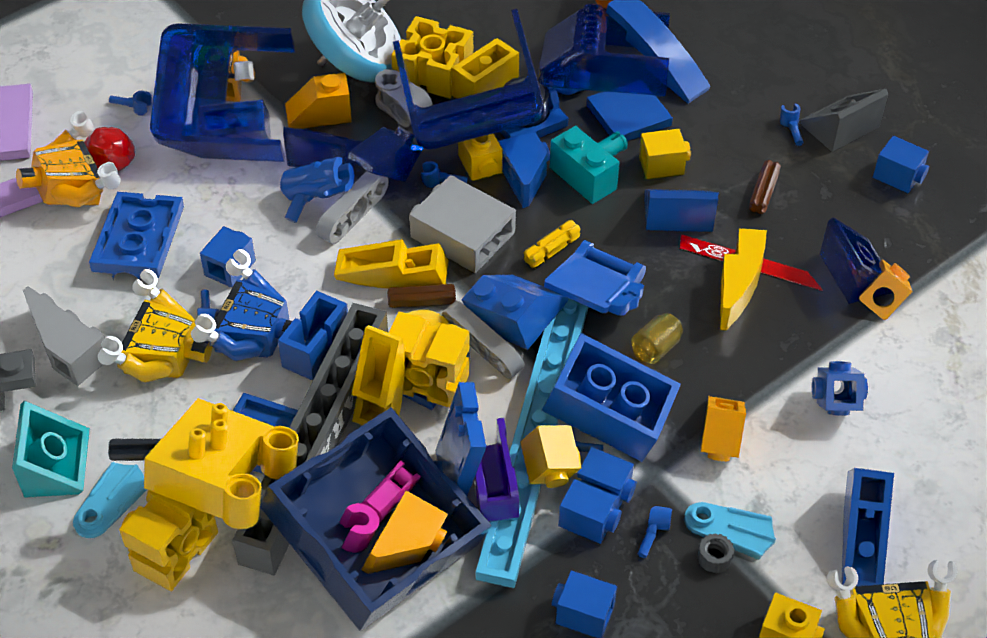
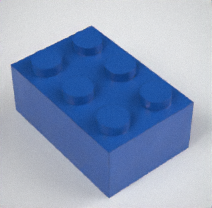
(611, 397)

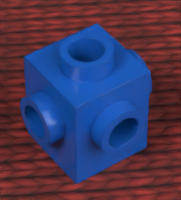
(849, 396)

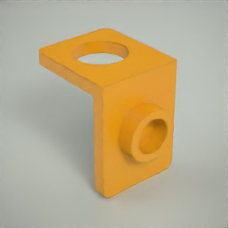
(893, 278)

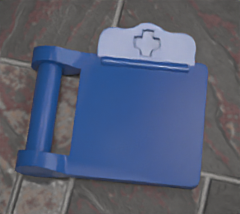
(598, 280)

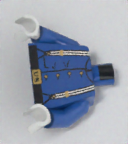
(250, 317)

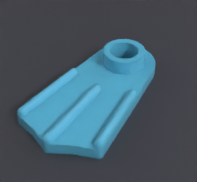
(109, 499)
(747, 530)

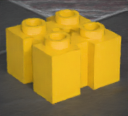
(432, 54)
(432, 357)
(166, 538)

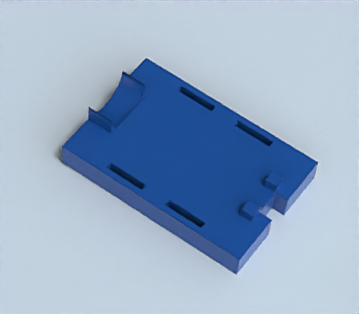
(138, 236)
(461, 439)

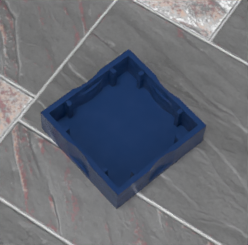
(314, 496)

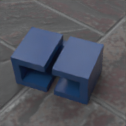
(318, 326)
(594, 502)

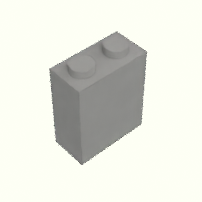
(463, 222)

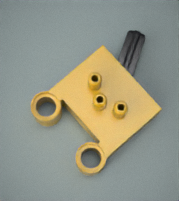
(210, 461)

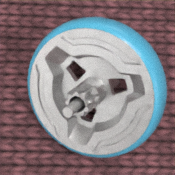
(351, 35)

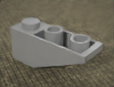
(67, 341)

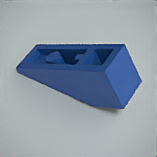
(866, 524)

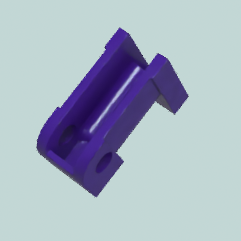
(496, 480)

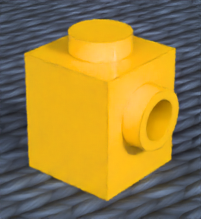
(664, 153)
(481, 156)
(550, 455)
(791, 619)

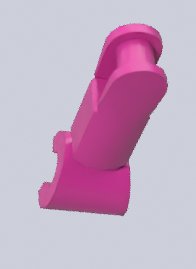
(367, 515)

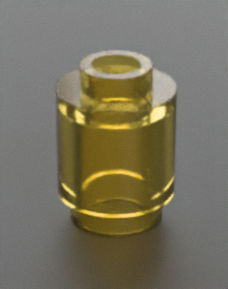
(657, 338)

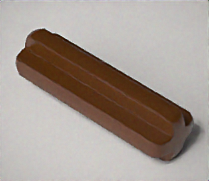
(764, 187)
(421, 295)

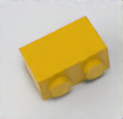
(485, 69)

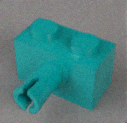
(587, 164)

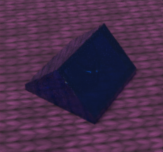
(309, 146)
(851, 260)

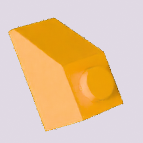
(320, 102)
(723, 428)
(408, 535)

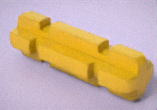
(552, 243)

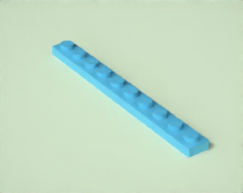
(507, 538)

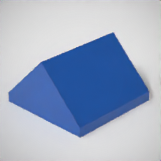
(680, 210)

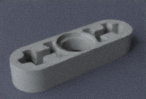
(351, 207)
(485, 340)

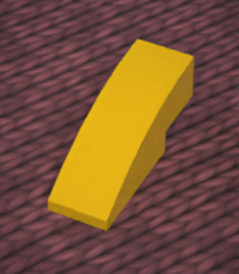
(392, 265)
(741, 275)
(378, 375)

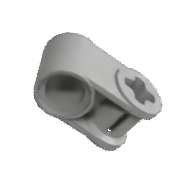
(392, 97)

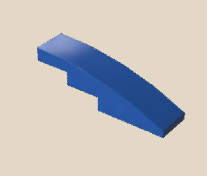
(654, 39)

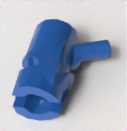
(314, 181)

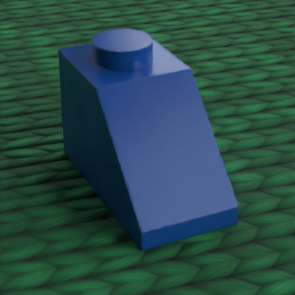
(524, 164)

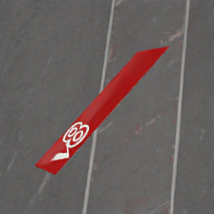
(768, 267)

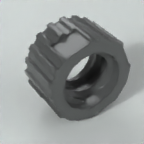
(717, 542)

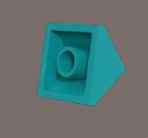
(49, 453)

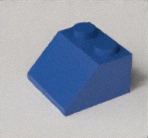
(514, 307)

